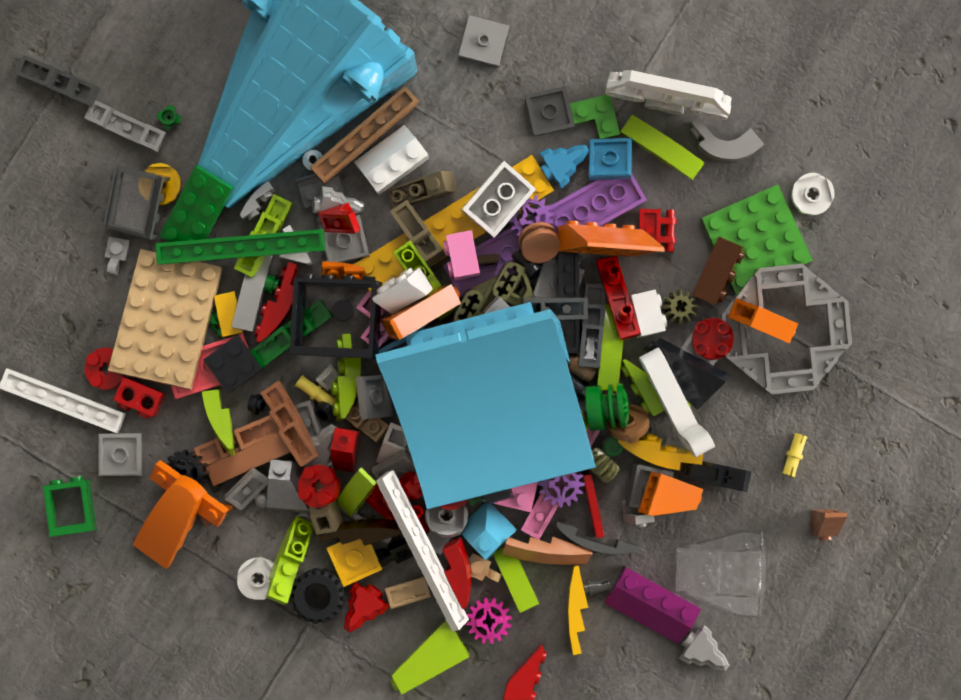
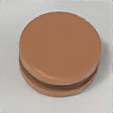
(539, 242)

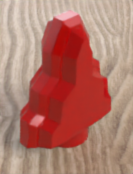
(364, 606)

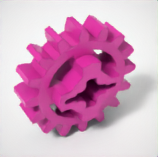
(478, 622)

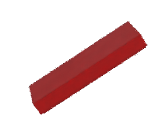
(593, 505)

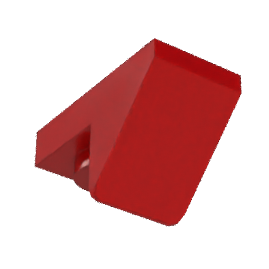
(339, 219)

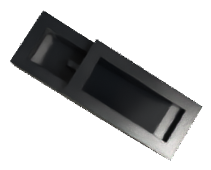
(717, 475)

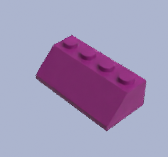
(652, 605)

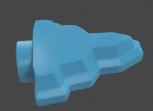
(562, 163)

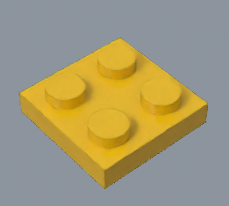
(353, 561)

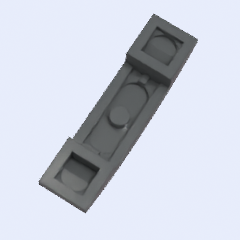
(621, 547)

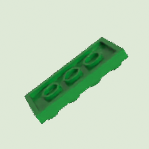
(197, 207)

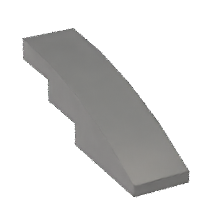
(251, 297)

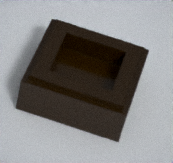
(491, 259)

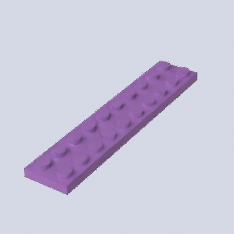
(596, 203)

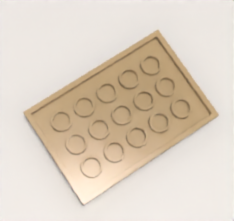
(165, 321)

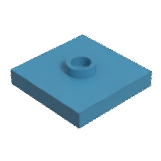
(610, 159)

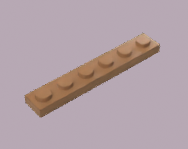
(364, 135)

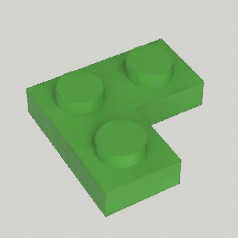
(600, 111)

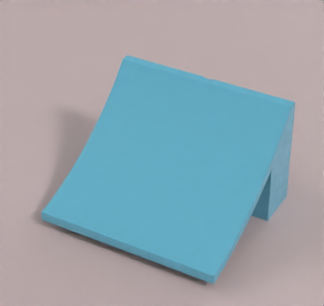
(487, 404)

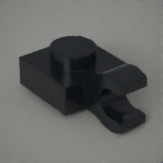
(397, 551)

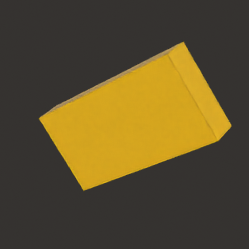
(226, 308)

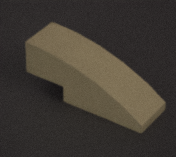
(418, 233)

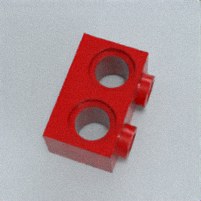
(141, 392)

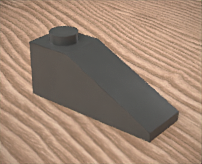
(563, 307)

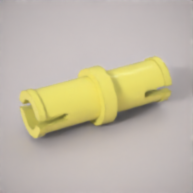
(314, 391)
(794, 455)

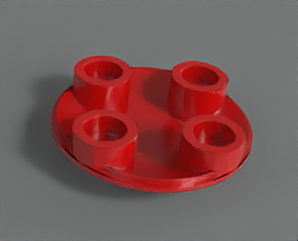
(713, 338)

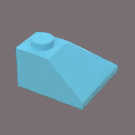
(487, 530)

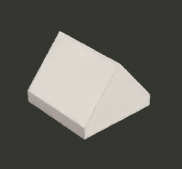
(327, 376)

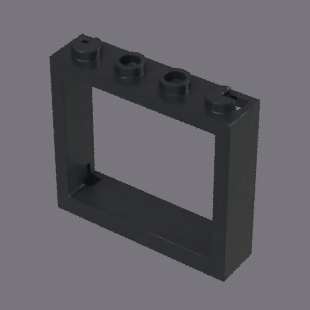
(298, 316)

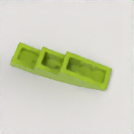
(662, 147)
(269, 222)
(610, 355)

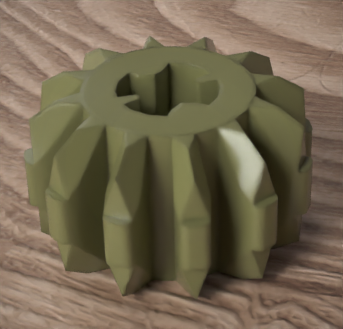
(686, 310)
(605, 468)

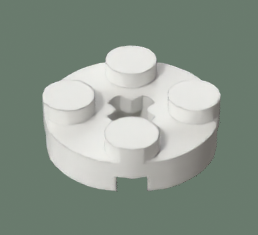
(817, 183)
(246, 576)

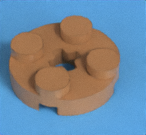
(635, 430)

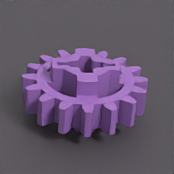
(542, 210)
(561, 497)

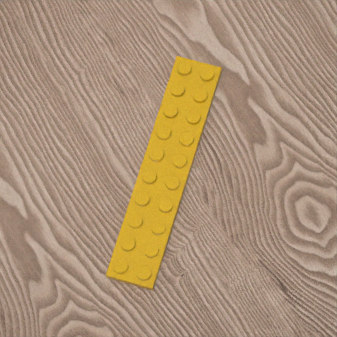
(448, 221)

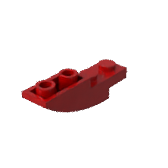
(276, 313)

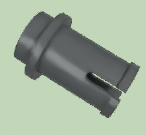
(597, 586)

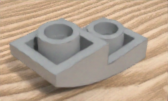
(252, 207)

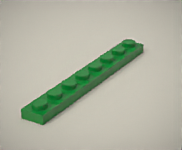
(240, 247)

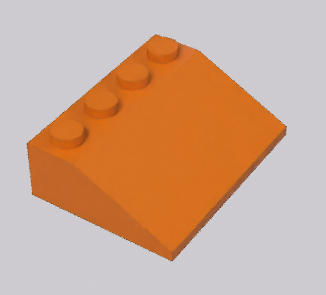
(606, 240)

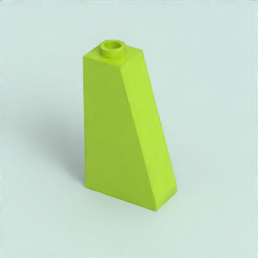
(433, 656)

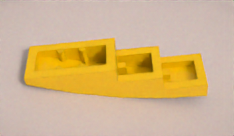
(576, 602)

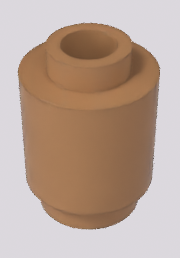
(582, 373)

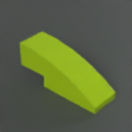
(219, 419)
(356, 492)
(516, 581)

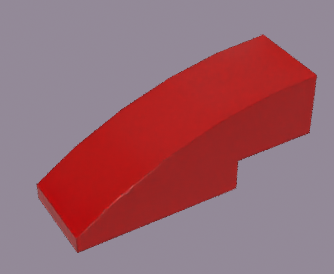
(458, 570)

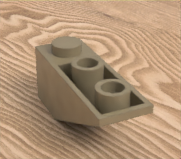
(424, 188)
(327, 518)

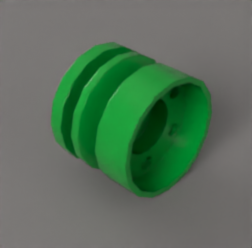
(606, 407)

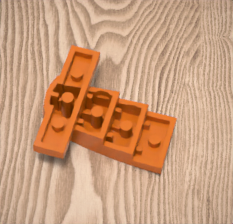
(175, 514)

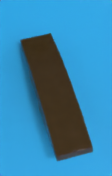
(367, 530)

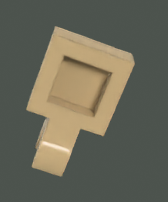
(480, 568)

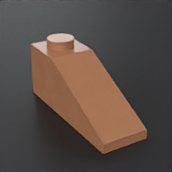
(827, 523)

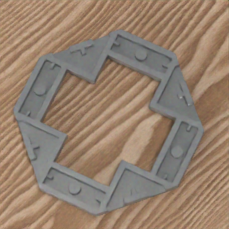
(820, 357)

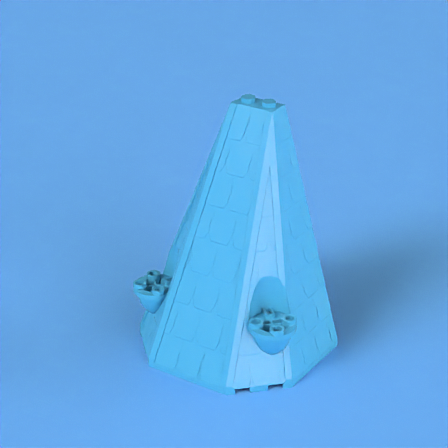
(296, 83)

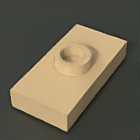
(408, 592)

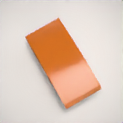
(339, 269)

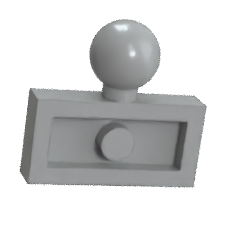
(247, 489)

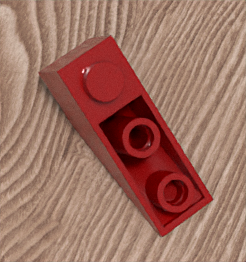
(522, 681)

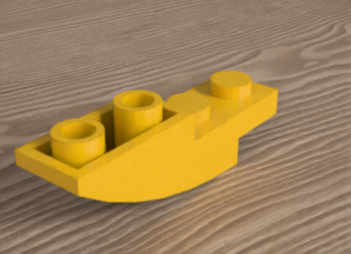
(650, 450)

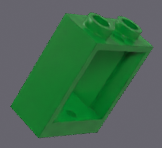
(87, 499)

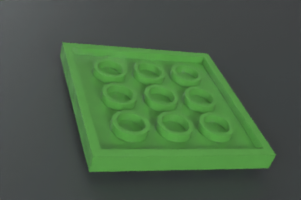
(764, 229)

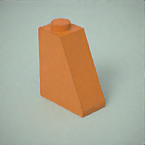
(763, 320)
(668, 496)

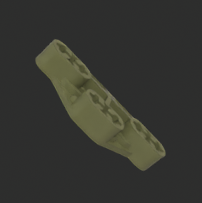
(487, 292)

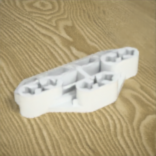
(668, 94)

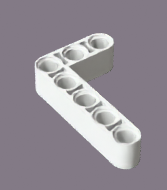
(689, 432)

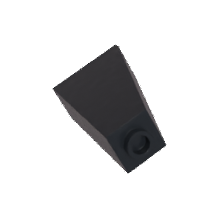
(694, 376)

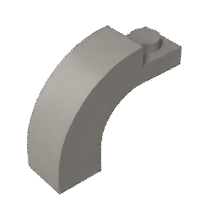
(724, 150)

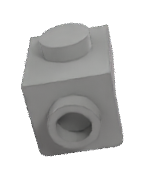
(632, 516)

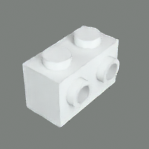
(648, 313)

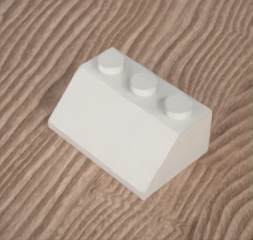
(392, 159)
(498, 199)

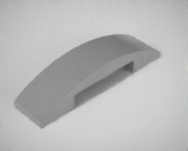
(125, 126)

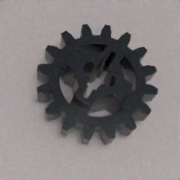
(192, 468)

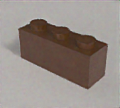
(719, 271)

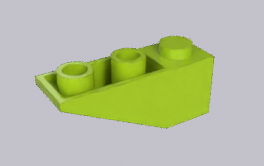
(642, 387)

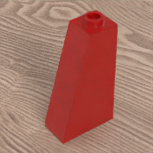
(345, 448)

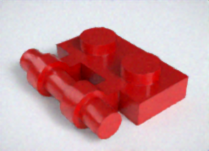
(651, 221)

